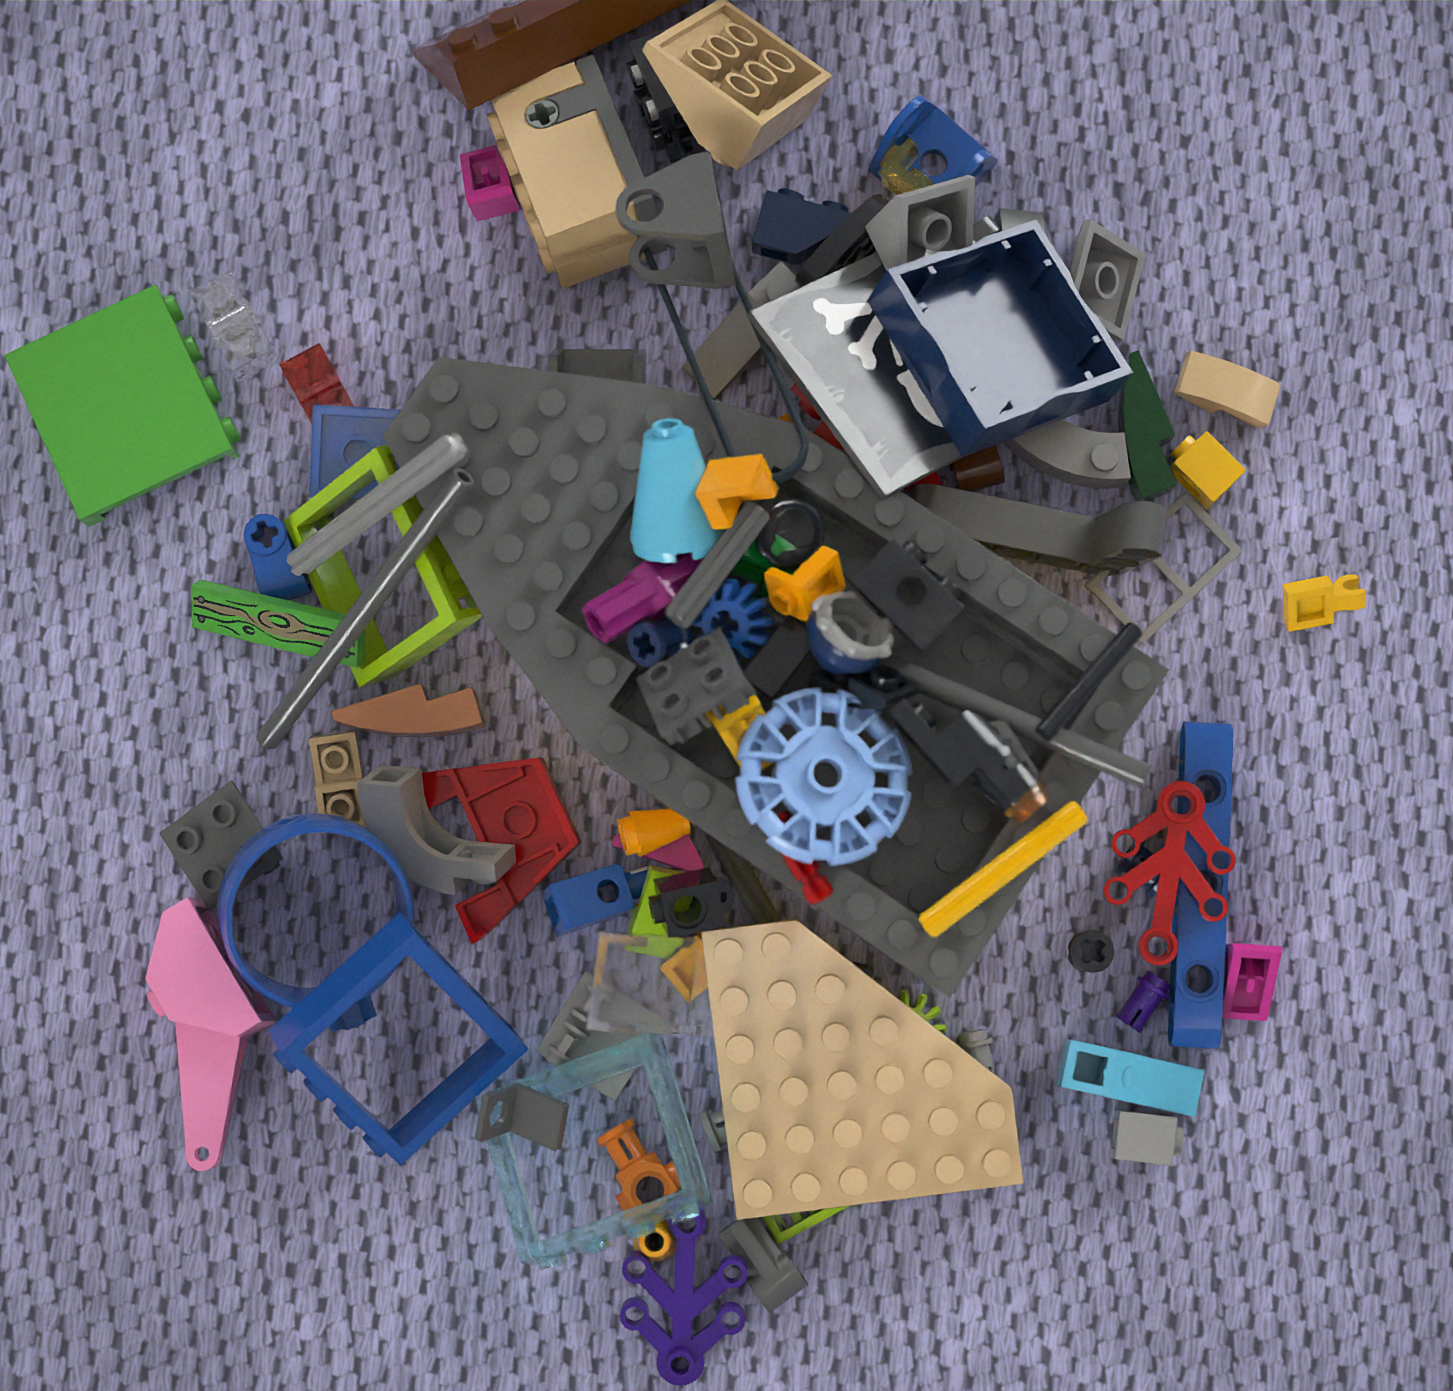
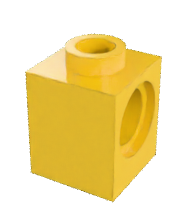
(1205, 468)

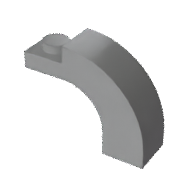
(399, 816)

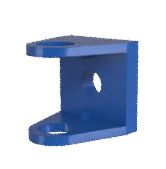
(935, 135)

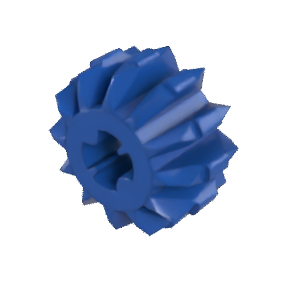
(741, 607)

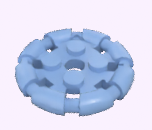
(801, 794)

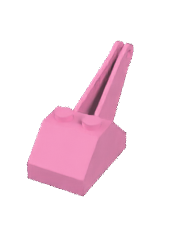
(212, 1018)

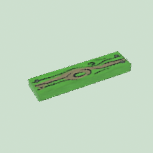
(268, 620)

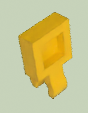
(1316, 599)

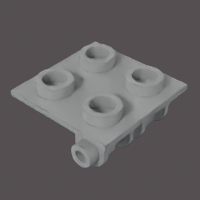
(571, 1039)

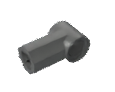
(768, 1268)

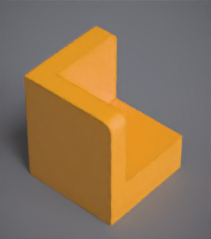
(730, 482)

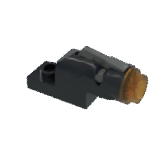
(977, 750)

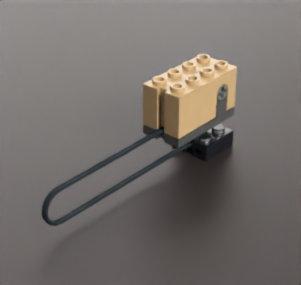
(573, 163)

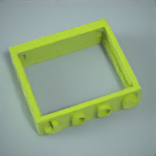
(339, 589)

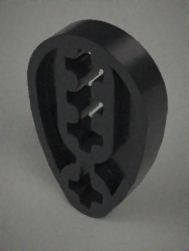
(844, 245)

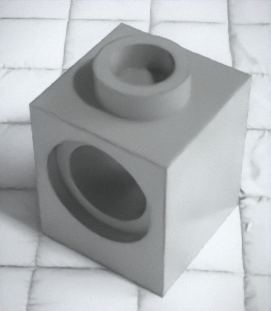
(1146, 1138)

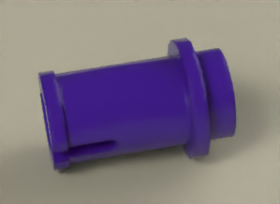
(1145, 998)

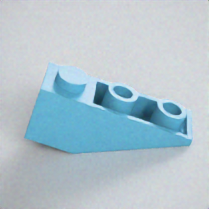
(1129, 1077)

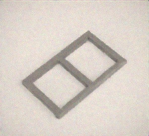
(1187, 592)

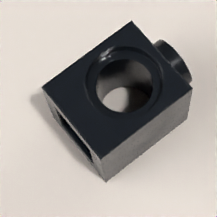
(704, 913)

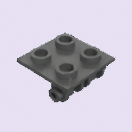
(694, 684)
(211, 836)

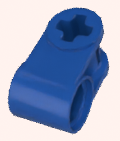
(270, 563)

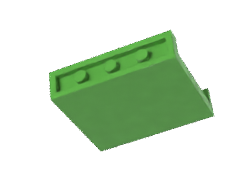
(122, 402)

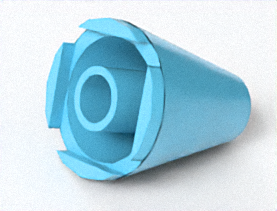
(666, 509)

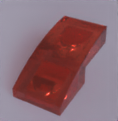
(314, 380)

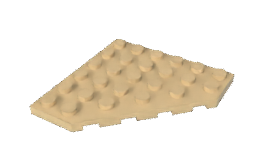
(840, 1084)

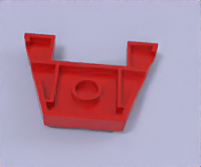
(512, 806)

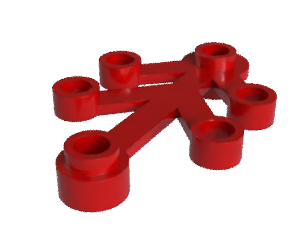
(1171, 864)

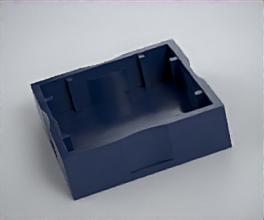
(998, 337)

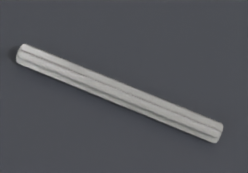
(377, 503)

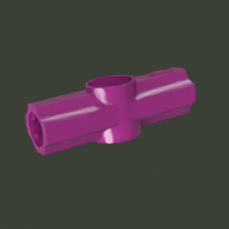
(639, 597)

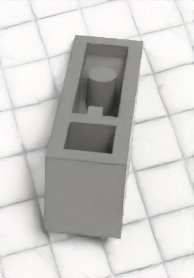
(734, 343)

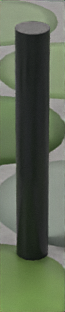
(1088, 681)

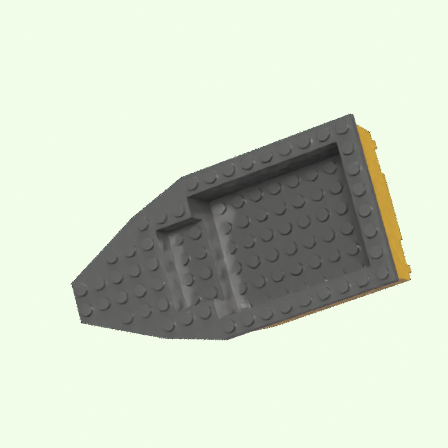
(553, 531)

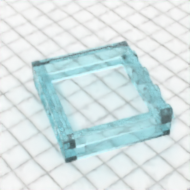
(637, 1221)

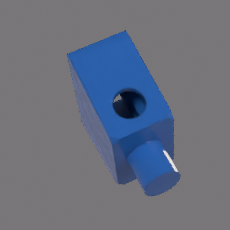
(575, 901)

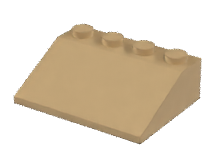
(735, 81)

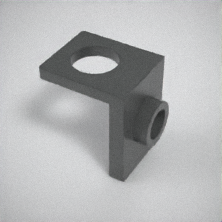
(524, 1114)

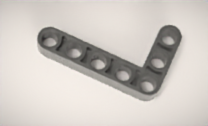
(1050, 536)

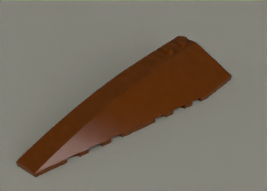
(527, 41)

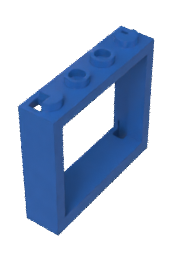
(344, 989)

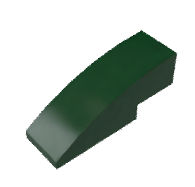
(1145, 431)

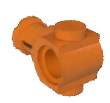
(640, 1167)

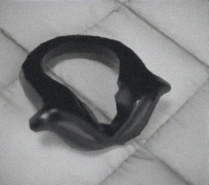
(794, 558)

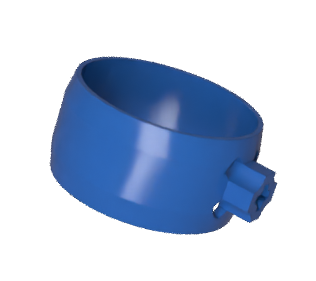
(250, 852)

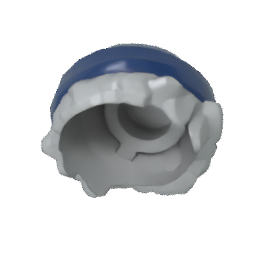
(847, 633)

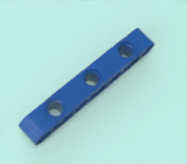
(1195, 1016)

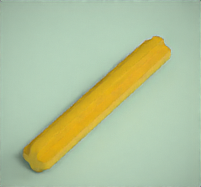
(1003, 869)

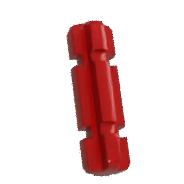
(815, 887)

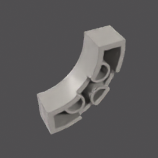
(1075, 455)

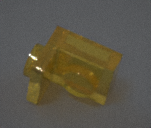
(895, 167)

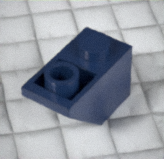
(794, 228)

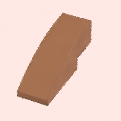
(413, 714)

